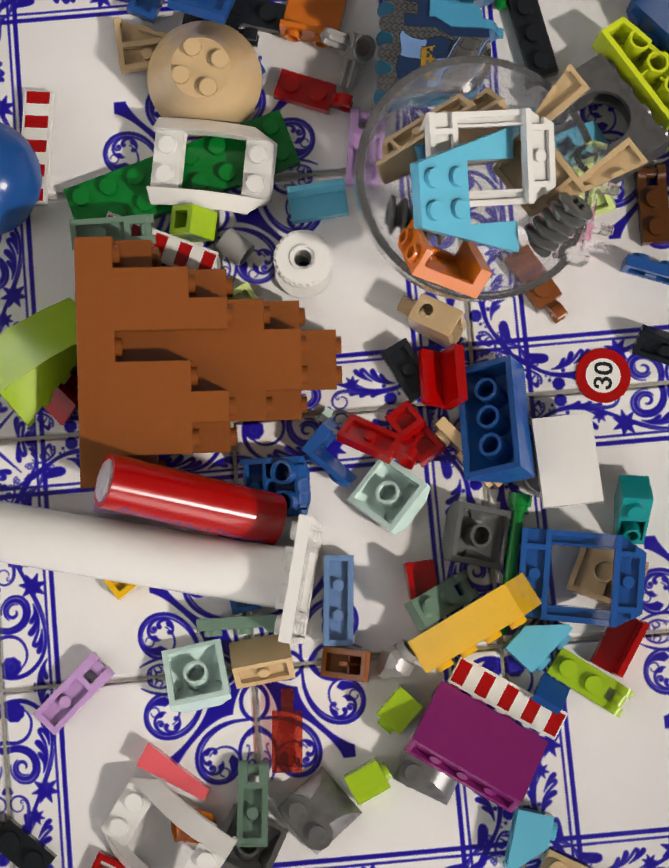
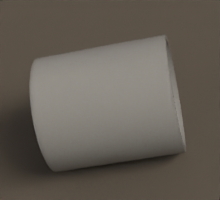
(235, 247)

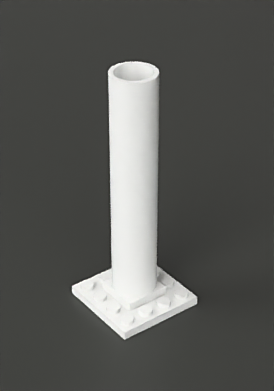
(170, 559)

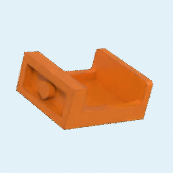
(461, 272)

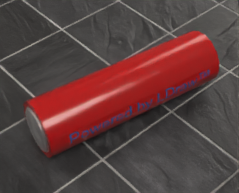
(189, 500)

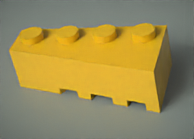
(474, 624)

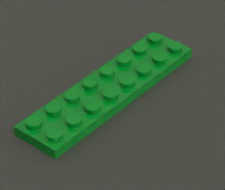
(209, 165)

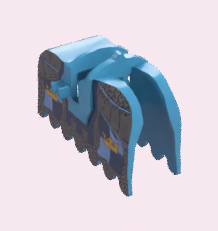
(427, 32)

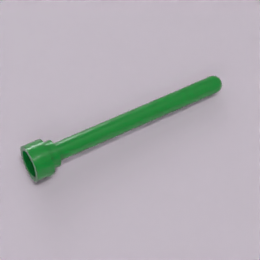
(518, 505)

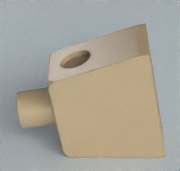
(444, 322)

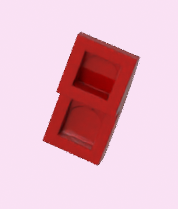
(410, 424)

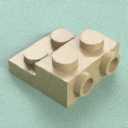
(593, 574)

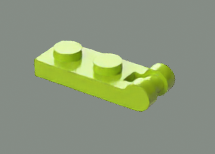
(588, 681)

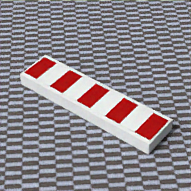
(37, 130)
(178, 251)
(505, 697)

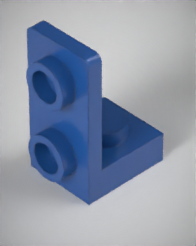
(318, 456)

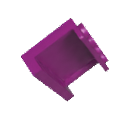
(477, 746)

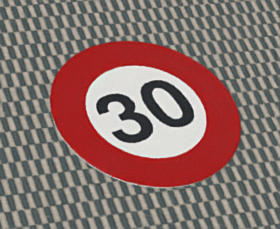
(603, 375)

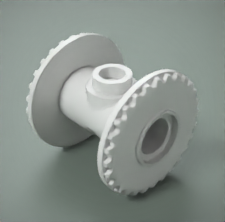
(303, 247)

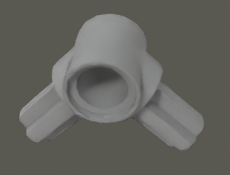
(353, 48)

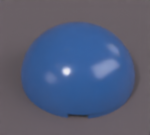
(18, 179)

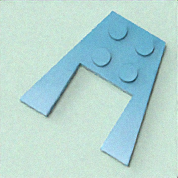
(442, 192)

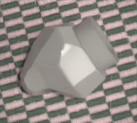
(396, 661)

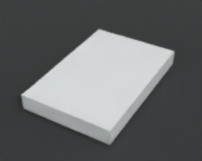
(567, 460)

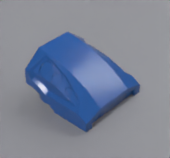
(281, 476)

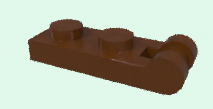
(652, 205)

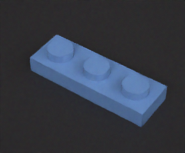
(338, 600)

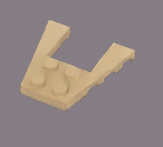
(616, 163)

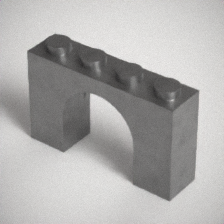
(611, 90)

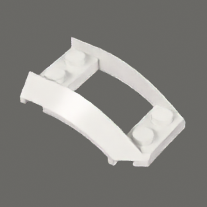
(536, 149)
(170, 160)
(134, 804)

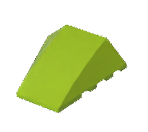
(37, 358)

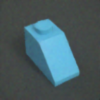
(528, 836)

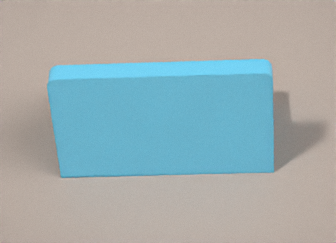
(317, 201)

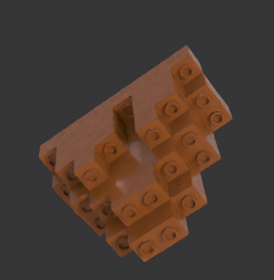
(178, 361)

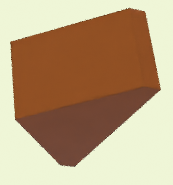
(345, 663)

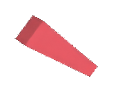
(163, 766)

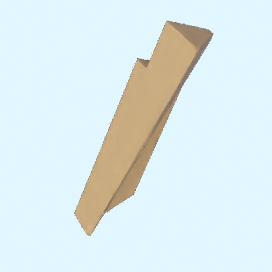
(399, 147)

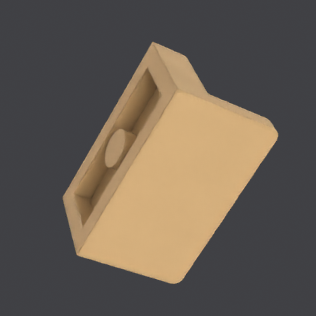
(261, 661)

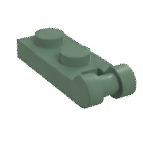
(117, 227)
(440, 600)
(241, 625)
(252, 804)

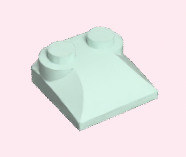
(390, 495)
(196, 676)

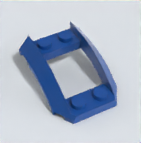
(627, 575)

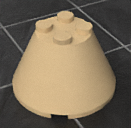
(205, 74)

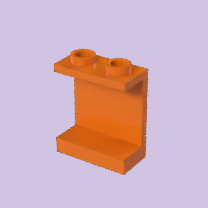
(309, 18)

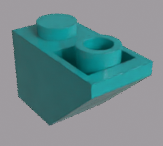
(632, 507)

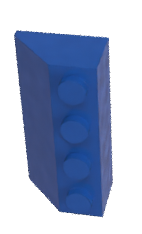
(496, 423)

